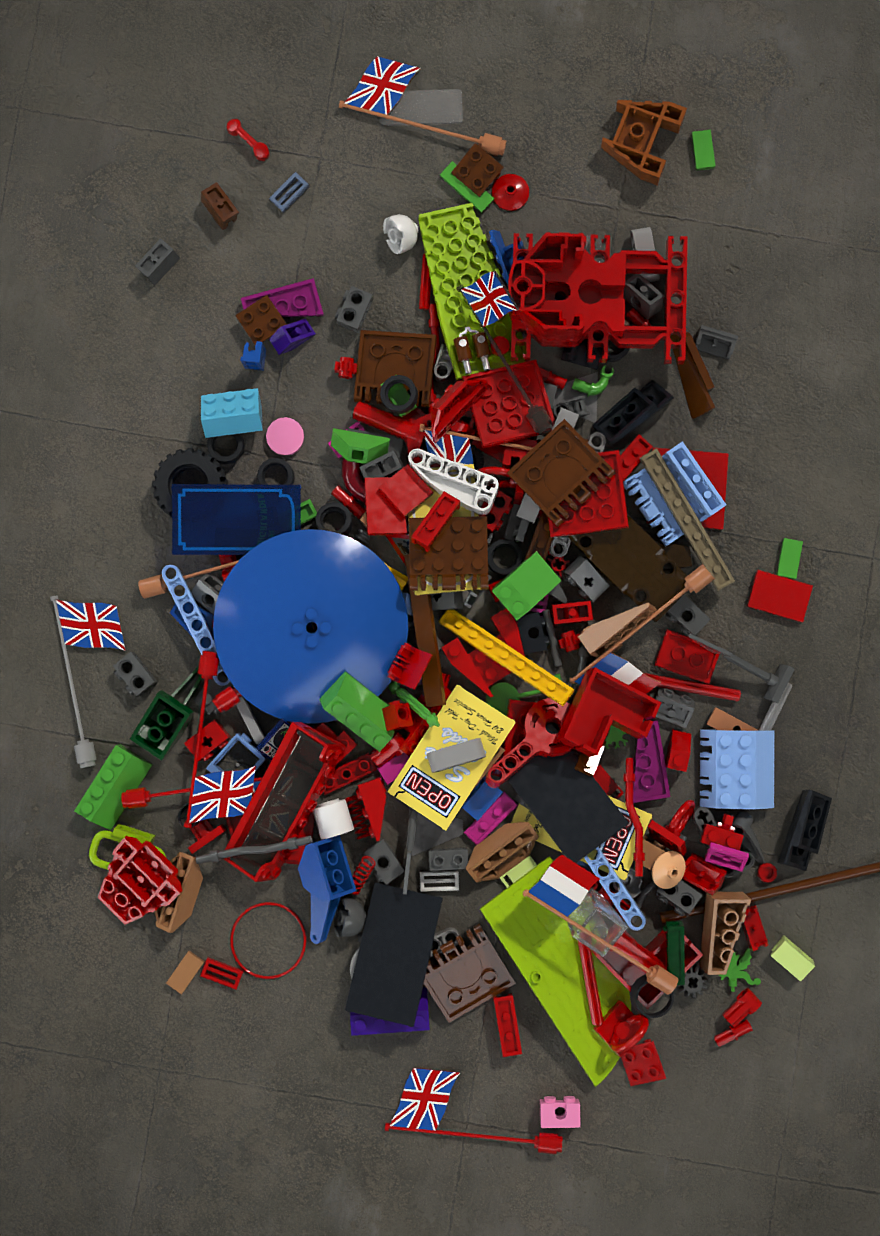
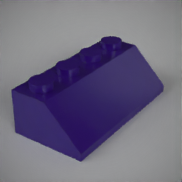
(367, 1025)

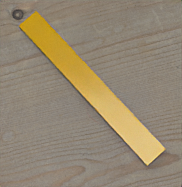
(506, 656)

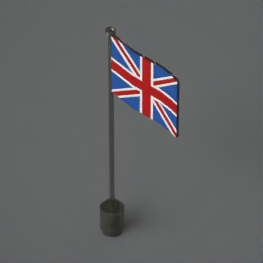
(489, 303)

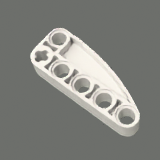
(456, 486)

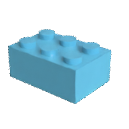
(231, 413)

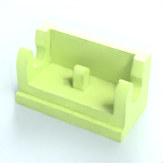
(792, 958)

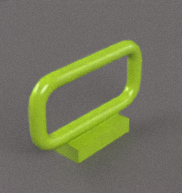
(118, 834)

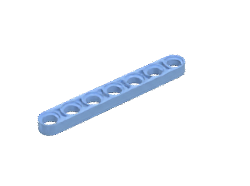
(195, 615)
(616, 897)

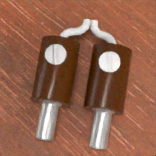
(481, 348)

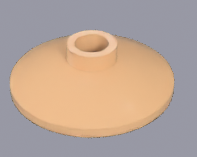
(668, 869)

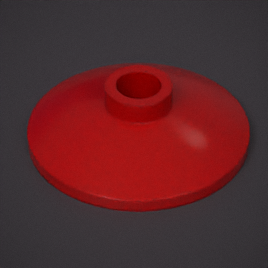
(510, 200)

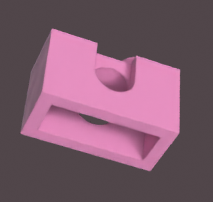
(568, 1119)

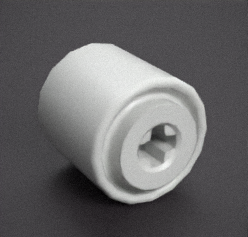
(333, 818)

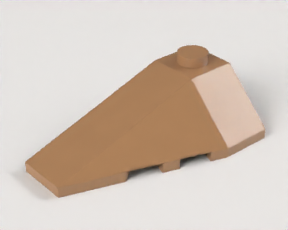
(606, 633)

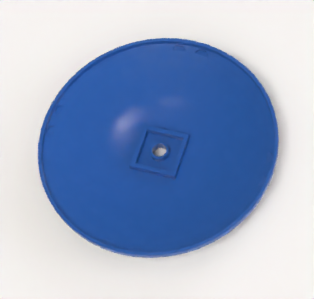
(297, 582)

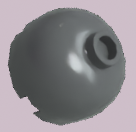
(350, 917)

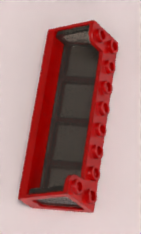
(284, 799)

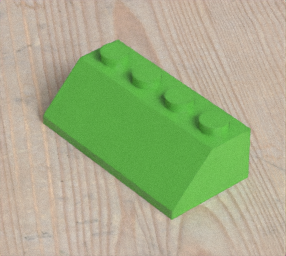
(358, 710)
(119, 773)

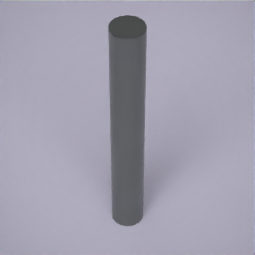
(552, 637)

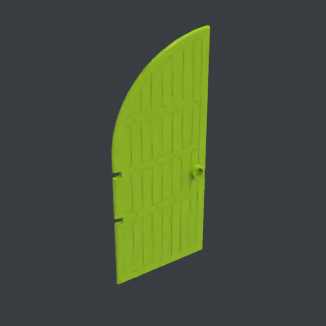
(553, 969)

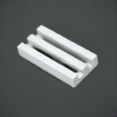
(445, 880)

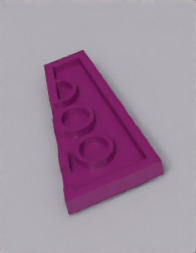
(291, 300)
(650, 768)

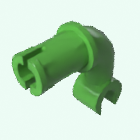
(593, 388)

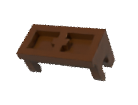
(219, 205)

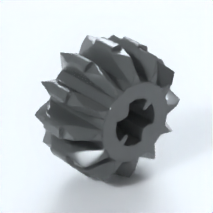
(699, 982)

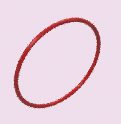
(232, 934)

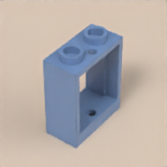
(245, 740)

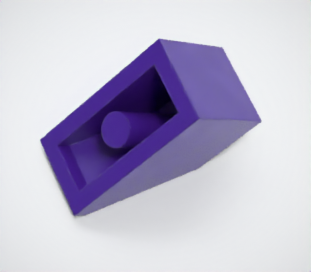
(291, 336)

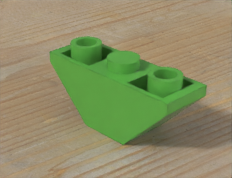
(359, 446)

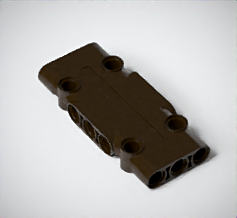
(634, 564)

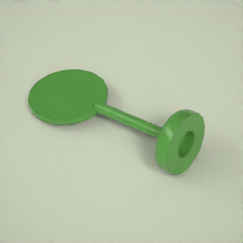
(504, 691)

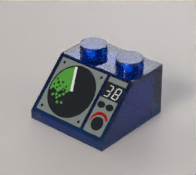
(272, 741)

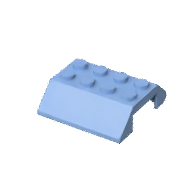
(693, 483)
(738, 769)

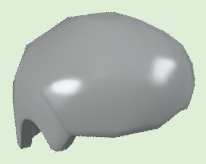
(631, 883)

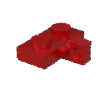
(722, 834)

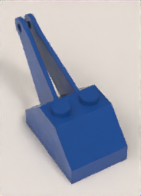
(327, 878)

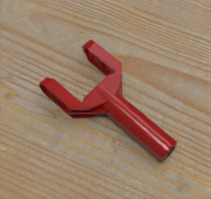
(400, 427)

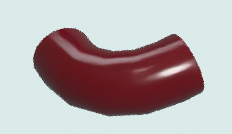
(353, 479)

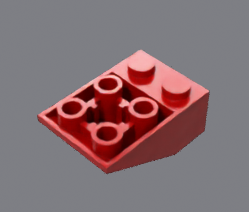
(374, 799)

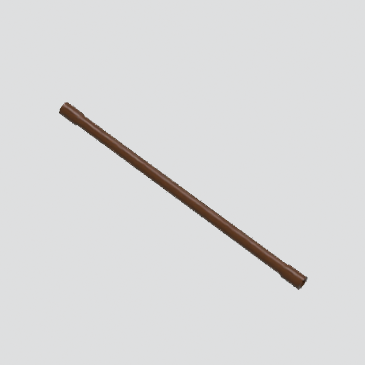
(671, 915)

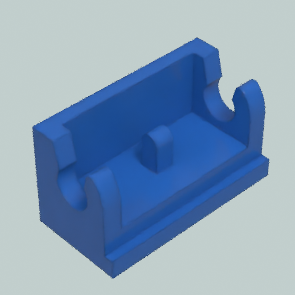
(254, 358)
(481, 799)

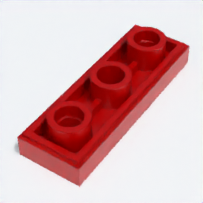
(358, 768)

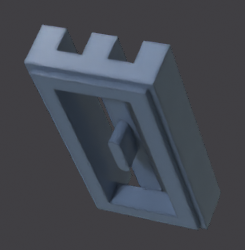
(294, 197)

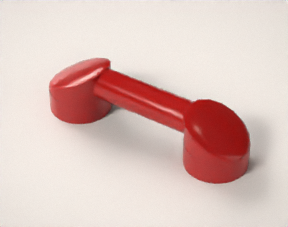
(260, 149)

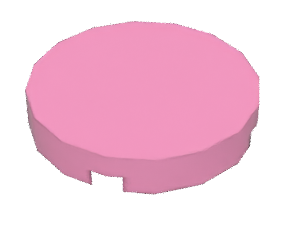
(285, 436)

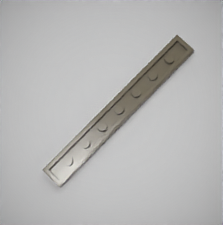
(686, 518)

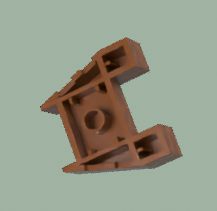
(638, 133)

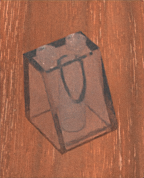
(600, 919)

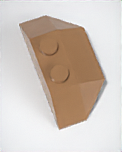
(501, 851)
(176, 913)

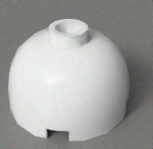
(401, 232)

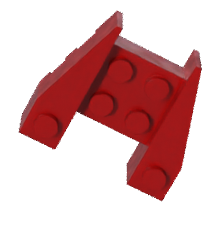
(478, 666)

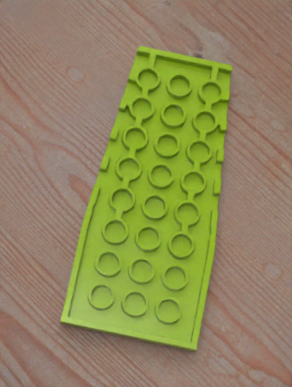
(457, 256)

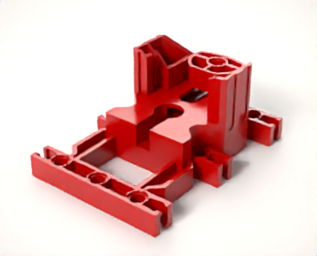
(591, 294)

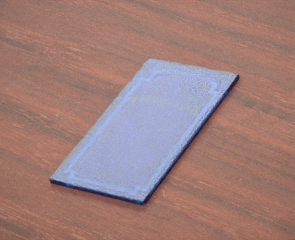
(231, 516)

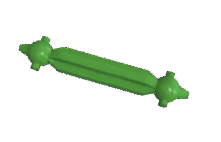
(414, 704)

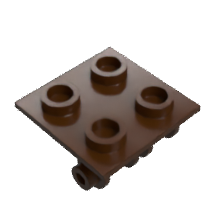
(477, 170)
(261, 320)

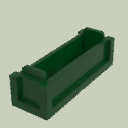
(675, 949)

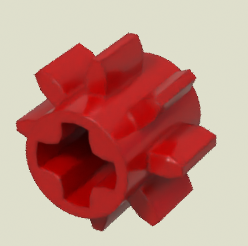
(345, 367)
(560, 560)
(569, 641)

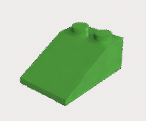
(526, 585)

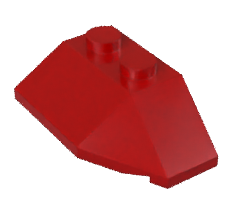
(454, 404)

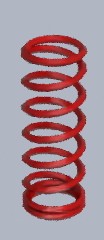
(352, 798)
(359, 872)

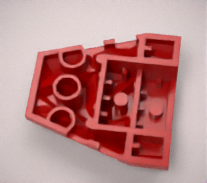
(138, 880)

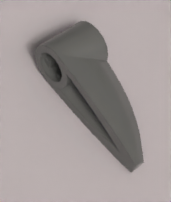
(750, 842)

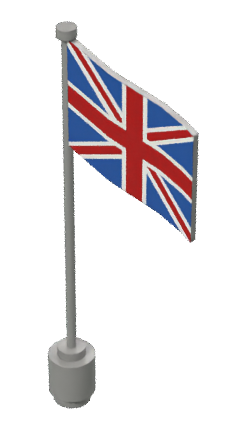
(86, 627)

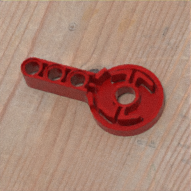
(535, 740)

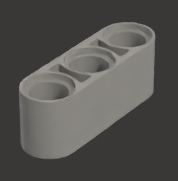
(643, 241)
(456, 755)

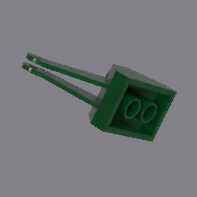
(166, 720)

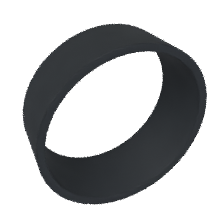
(638, 984)

